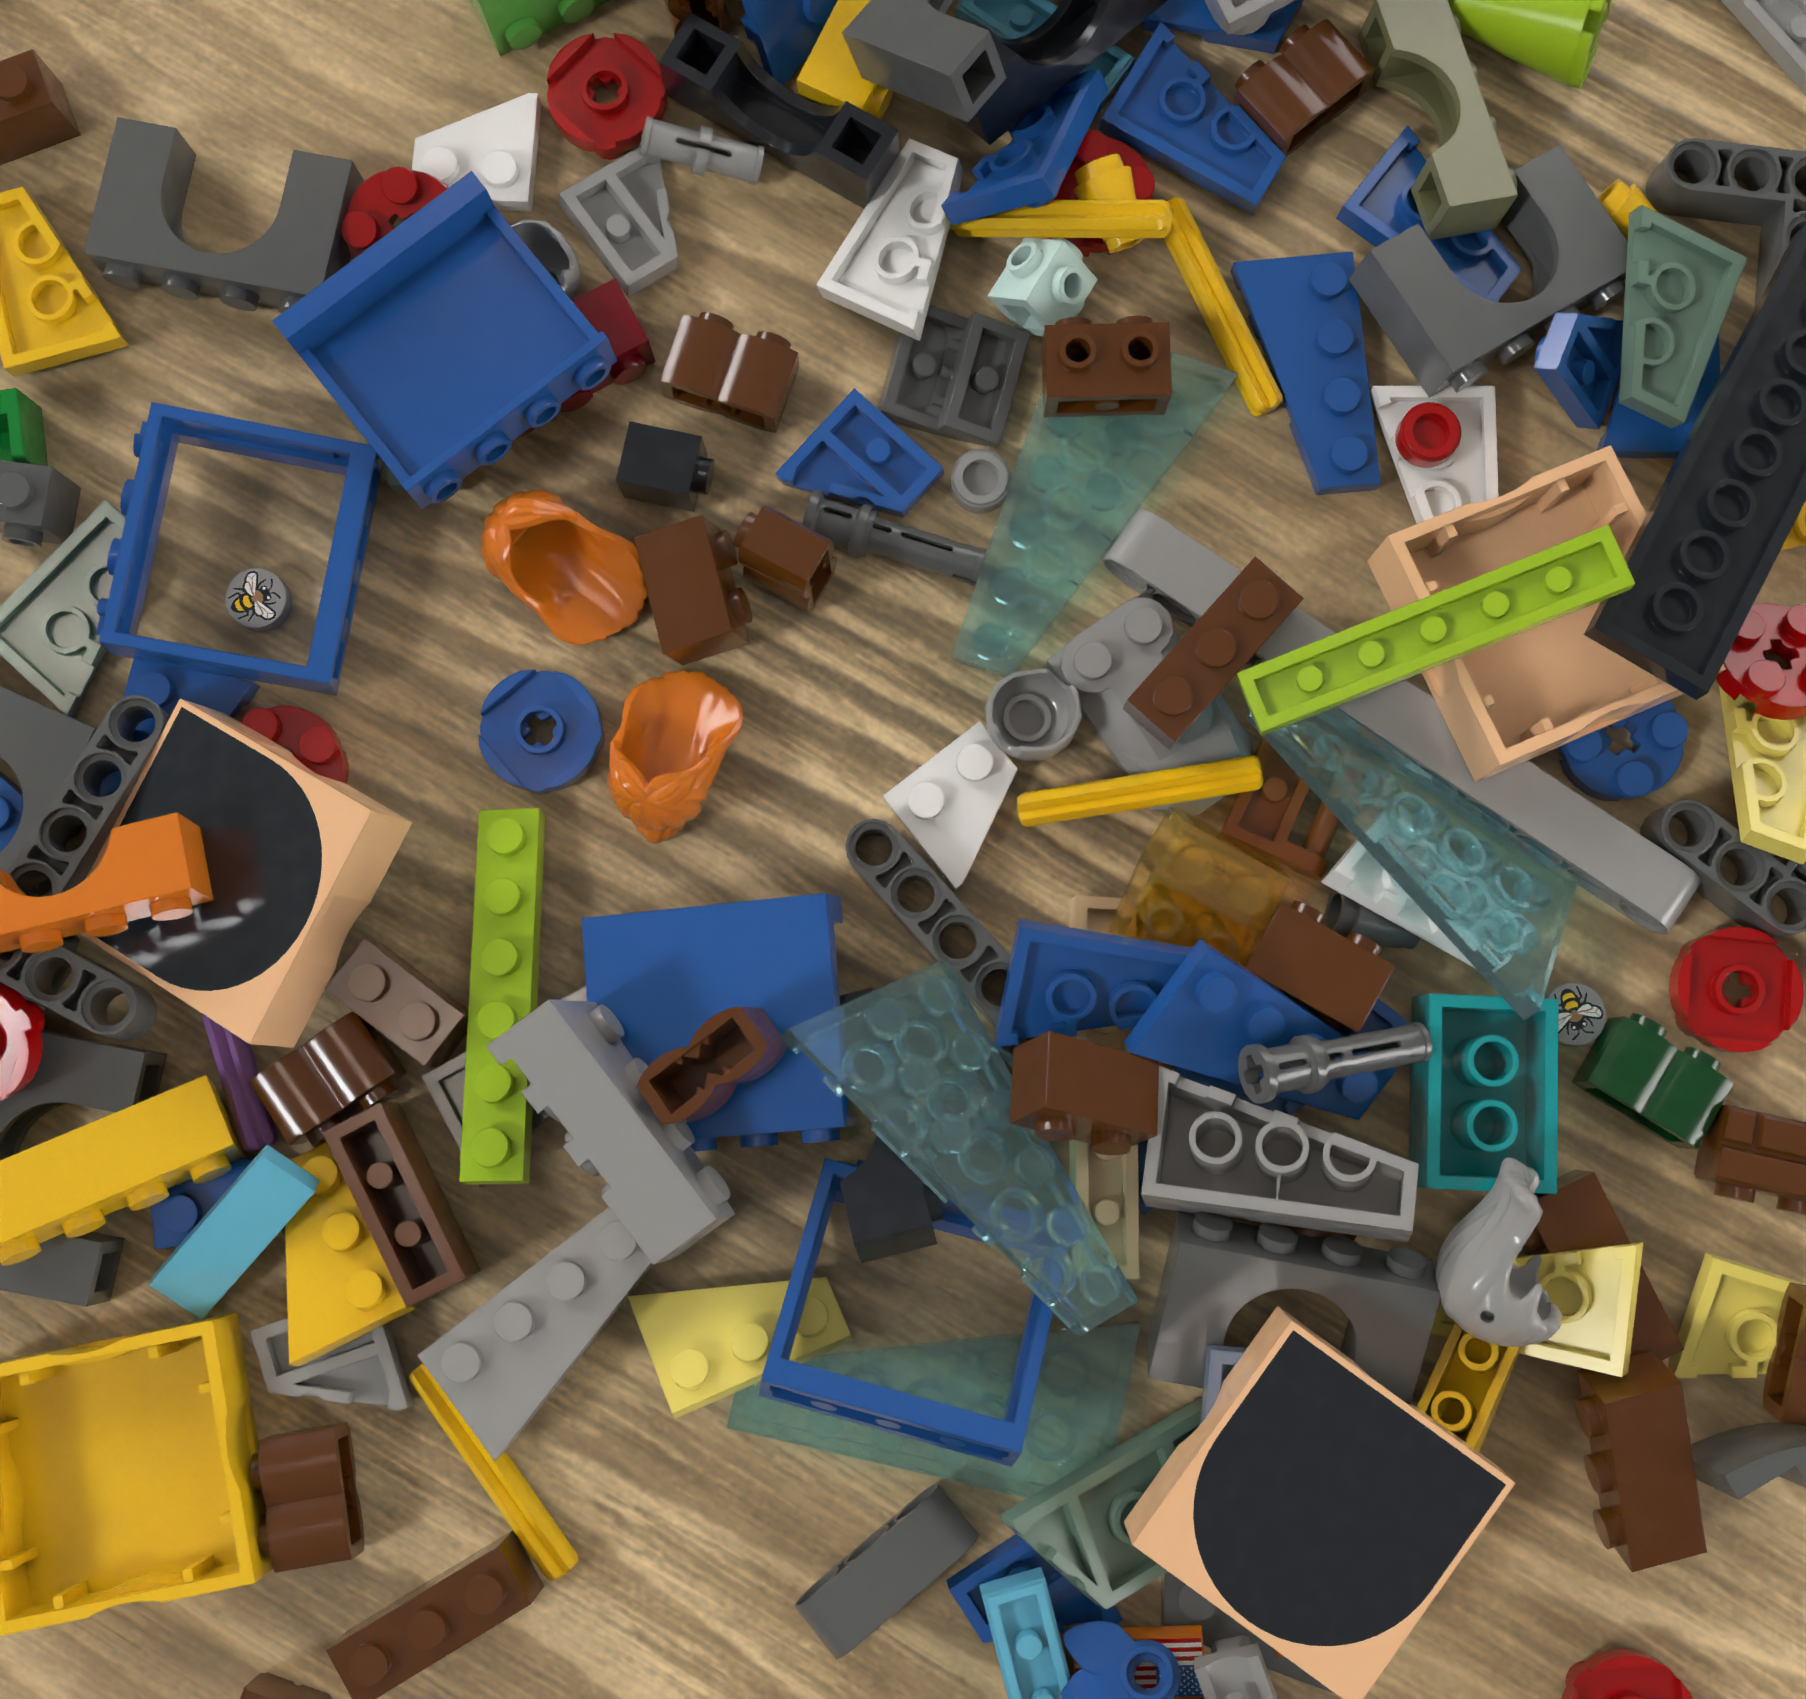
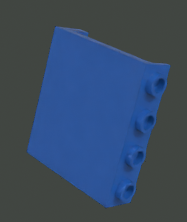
(446, 342)
(684, 965)

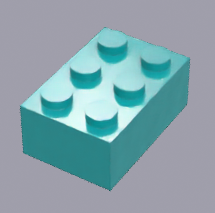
(1484, 1092)

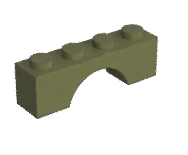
(1422, 56)

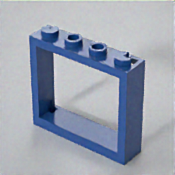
(144, 504)
(882, 1406)

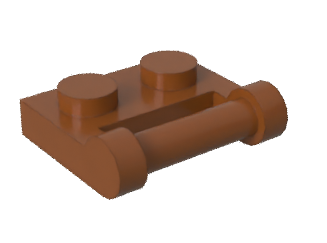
(1267, 815)

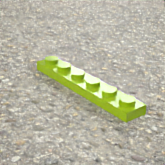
(1435, 630)
(501, 993)

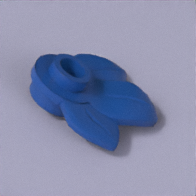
(1110, 1664)

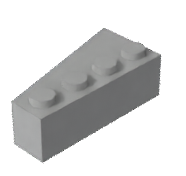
(589, 1085)
(1270, 1167)
(530, 1334)

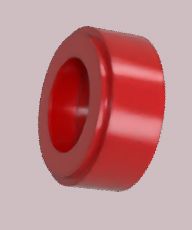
(1428, 435)

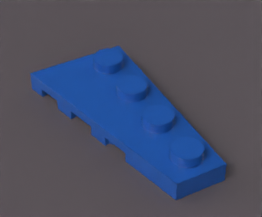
(1317, 357)
(1219, 1008)

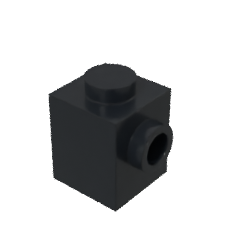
(664, 467)

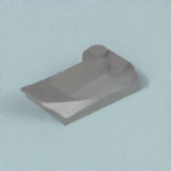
(1110, 664)

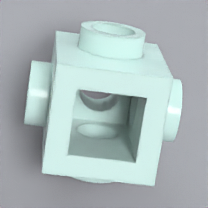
(1042, 284)

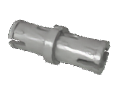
(701, 150)

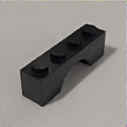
(1052, 56)
(726, 85)
(887, 1201)

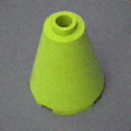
(1543, 35)

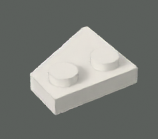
(494, 145)
(954, 801)

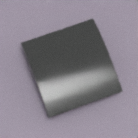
(955, 377)
(1751, 1457)

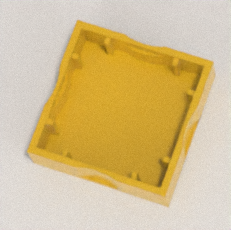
(127, 1473)

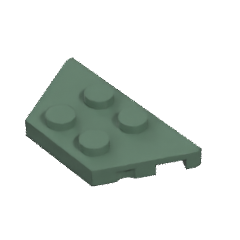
(1082, 1516)

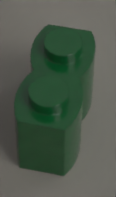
(1653, 1081)

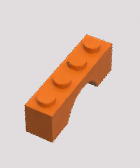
(146, 871)

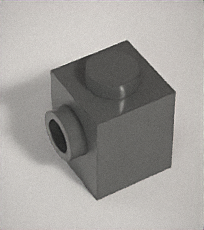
(36, 504)

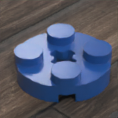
(506, 728)
(1629, 774)

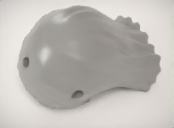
(1478, 1271)

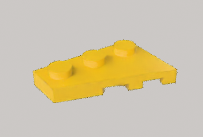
(44, 297)
(333, 1268)

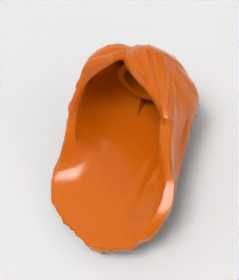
(564, 566)
(670, 750)

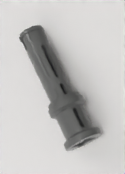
(864, 533)
(1311, 1063)

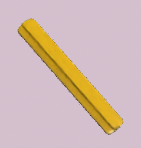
(1076, 220)
(1220, 311)
(1140, 791)
(502, 1483)

